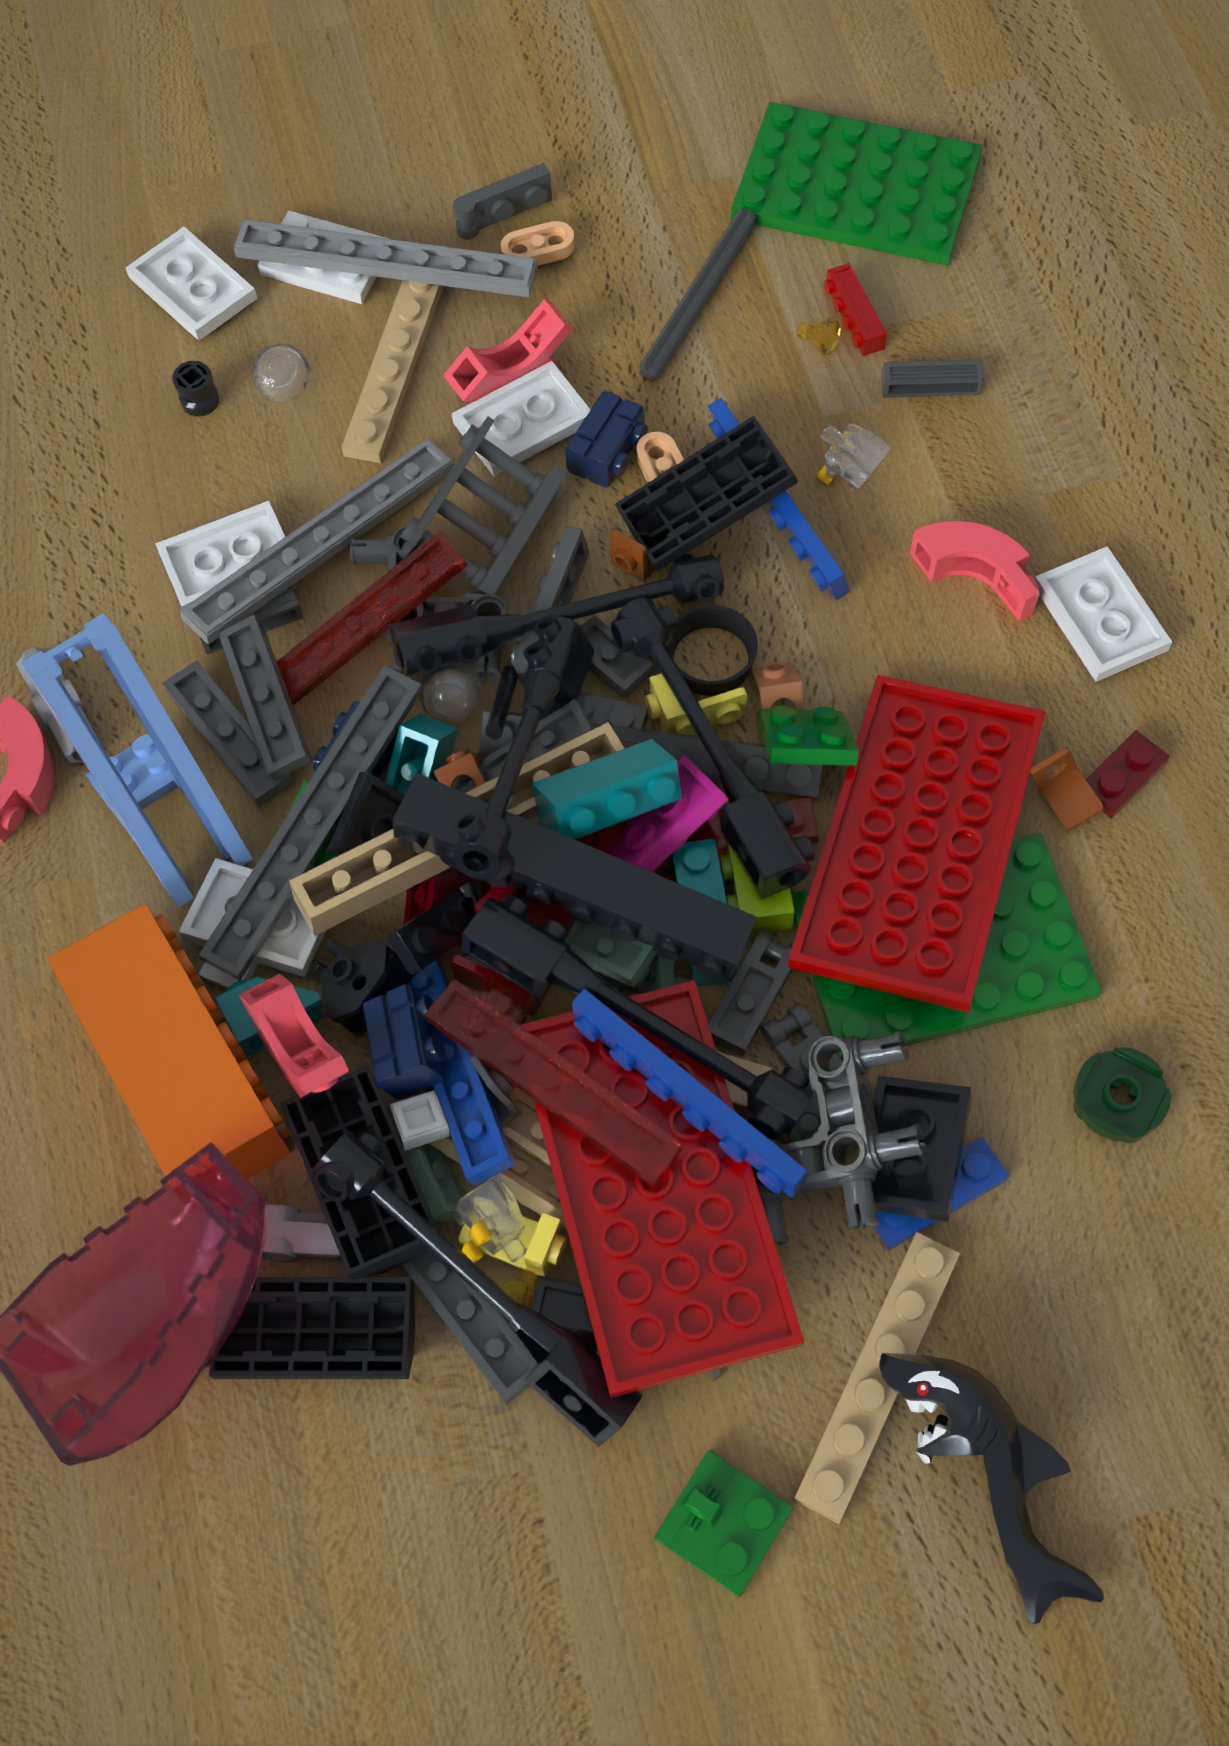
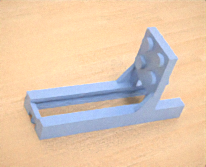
(144, 770)

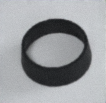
(715, 617)

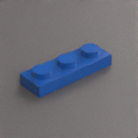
(977, 1175)

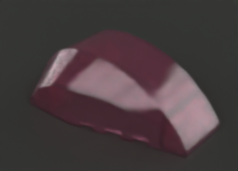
(138, 1312)

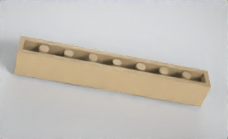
(388, 868)

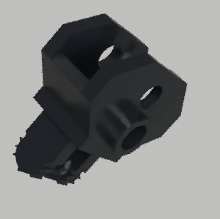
(357, 977)

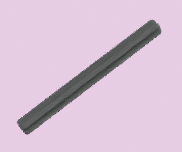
(697, 294)

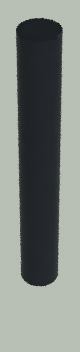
(501, 703)

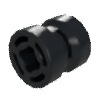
(195, 388)

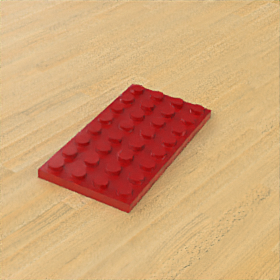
(919, 843)
(674, 1270)

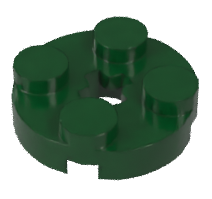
(1097, 1105)

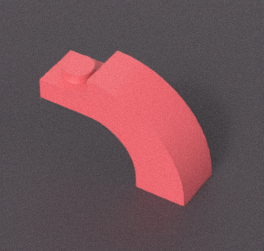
(486, 370)
(981, 553)
(30, 767)
(291, 1037)

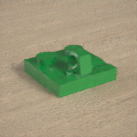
(723, 1523)

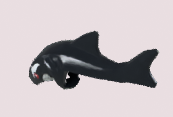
(1014, 1459)

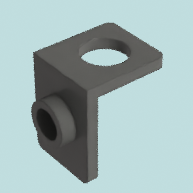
(499, 1090)

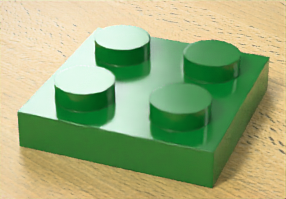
(807, 736)

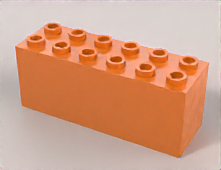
(168, 1045)

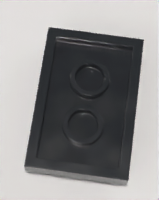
(923, 1183)

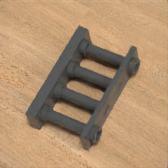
(520, 516)

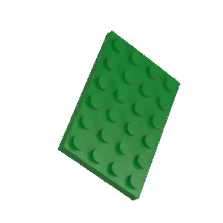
(858, 182)
(1028, 965)

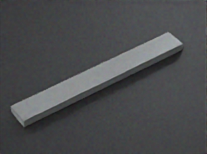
(386, 258)
(316, 541)

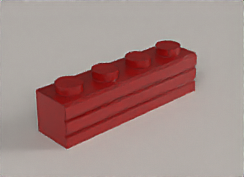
(855, 309)

